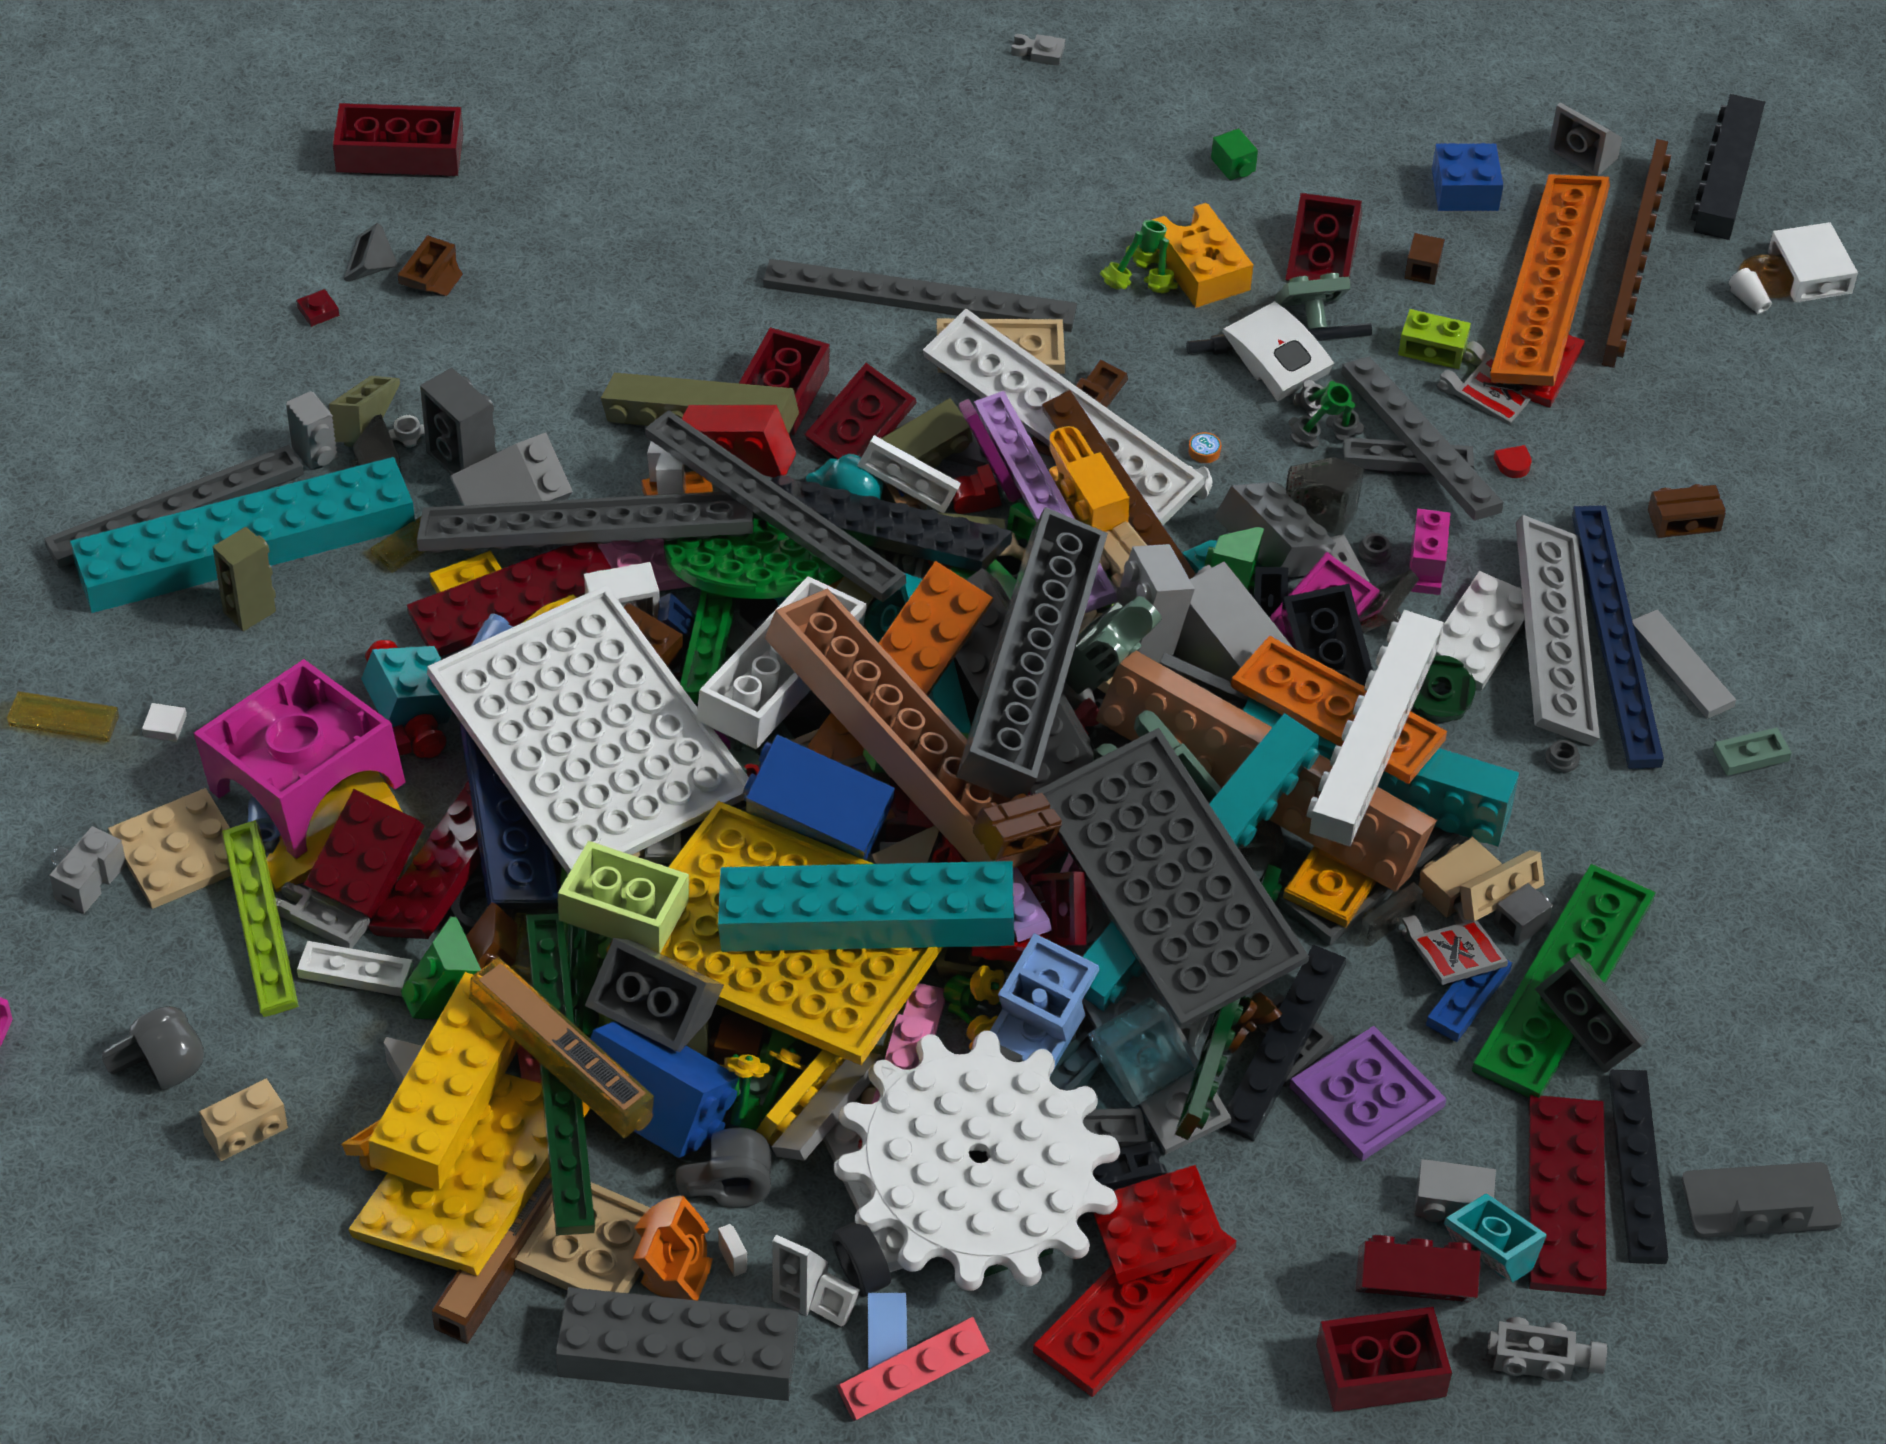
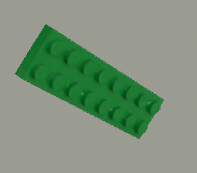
(1529, 1035)

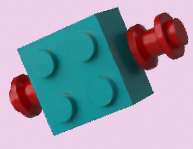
(406, 694)

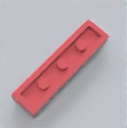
(912, 1368)

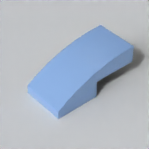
(886, 1326)

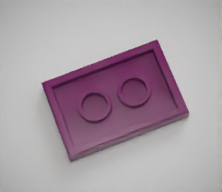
(989, 450)

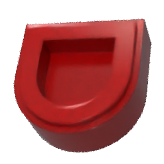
(1513, 461)

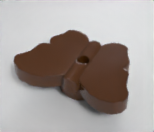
(1255, 1012)

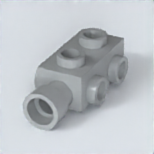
(1542, 1351)

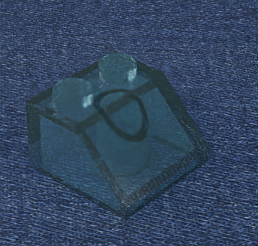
(1141, 1051)

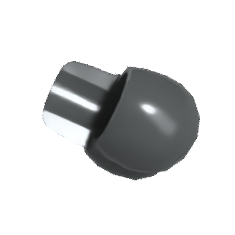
(164, 1043)
(736, 1172)

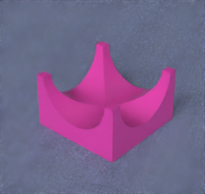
(295, 745)

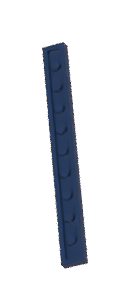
(1617, 638)

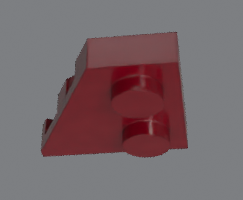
(1064, 906)

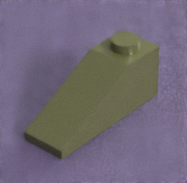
(359, 405)

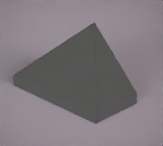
(370, 254)

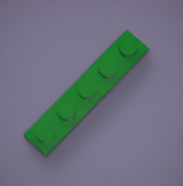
(707, 641)

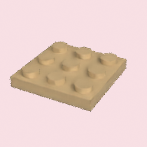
(175, 847)
(588, 1260)

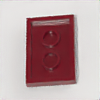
(862, 409)

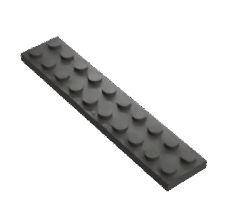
(582, 521)

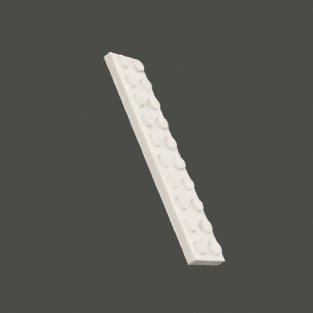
(993, 364)

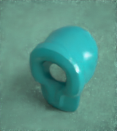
(846, 475)

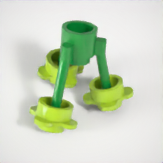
(1144, 252)

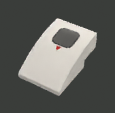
(1278, 350)

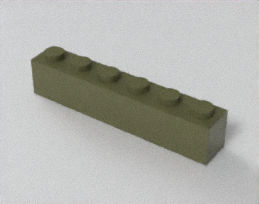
(645, 398)

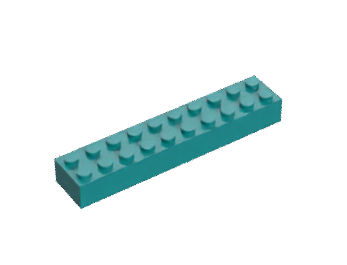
(291, 518)

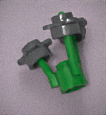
(1317, 401)

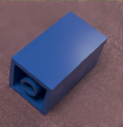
(818, 797)
(686, 1087)

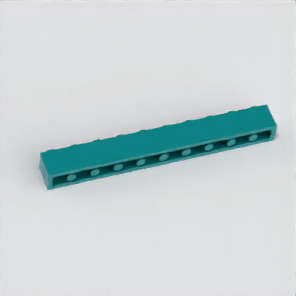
(1240, 806)

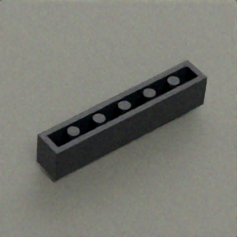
(1729, 166)

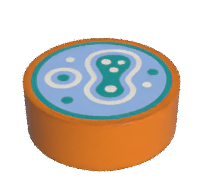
(1204, 447)

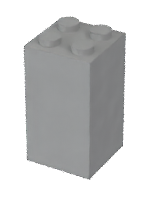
(1222, 623)

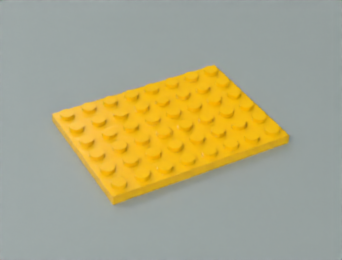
(818, 995)

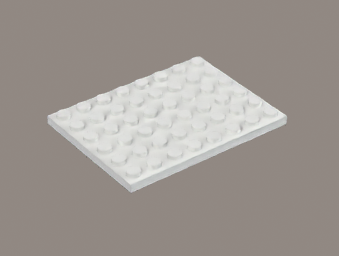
(589, 729)

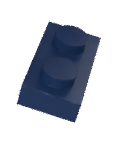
(677, 616)

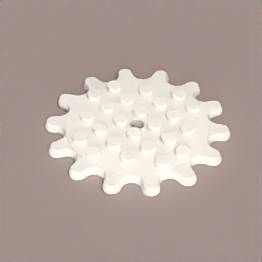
(968, 1210)

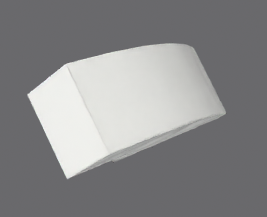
(665, 471)

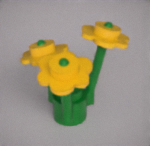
(747, 1108)

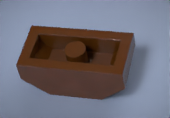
(432, 267)

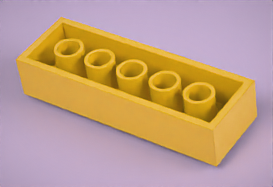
(443, 1093)

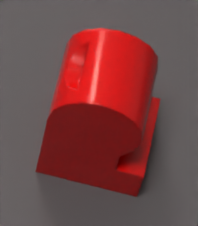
(976, 492)

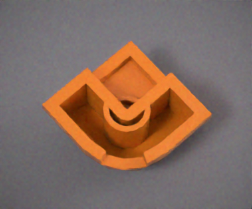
(673, 1249)

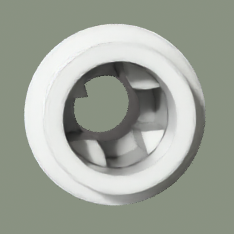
(1750, 290)

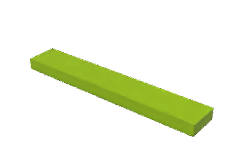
(260, 919)

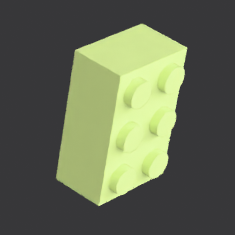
(623, 896)

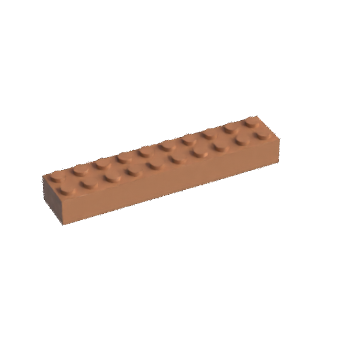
(885, 715)
(1224, 737)

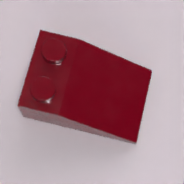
(1324, 236)

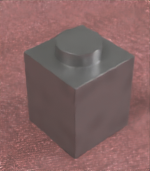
(1523, 914)

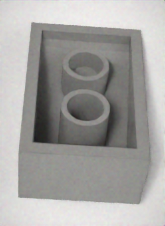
(516, 474)

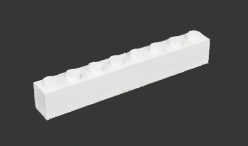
(1375, 729)

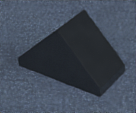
(1269, 587)

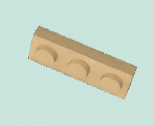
(1487, 890)

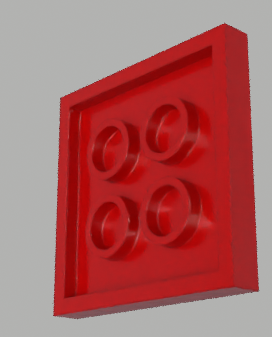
(1160, 1225)

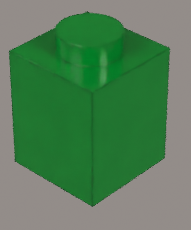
(1234, 154)

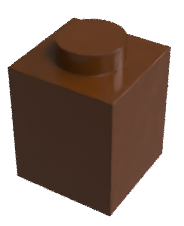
(1424, 258)

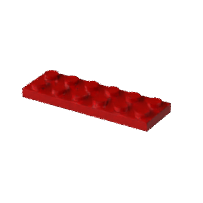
(1117, 1319)

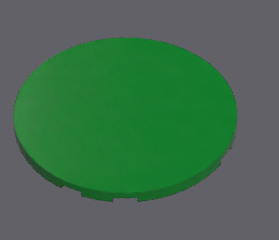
(746, 566)

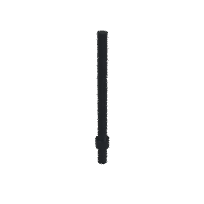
(1219, 343)

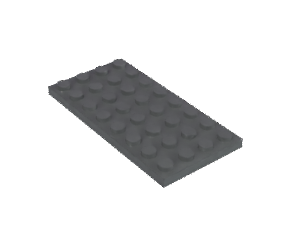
(1172, 878)

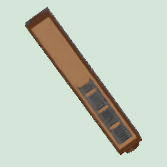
(471, 1296)

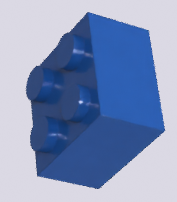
(1467, 177)

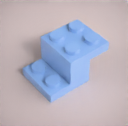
(1043, 999)

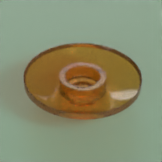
(1772, 272)

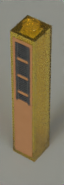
(562, 1048)

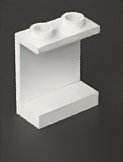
(1816, 261)

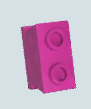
(1429, 550)

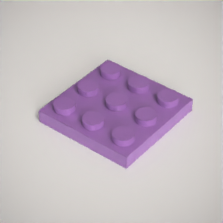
(1367, 1093)

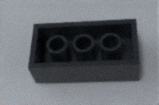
(1328, 630)

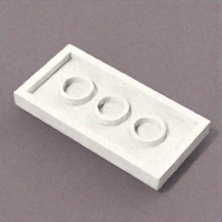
(1483, 626)

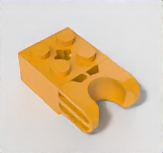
(1206, 258)
(1087, 481)

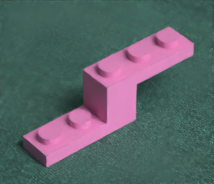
(919, 1019)

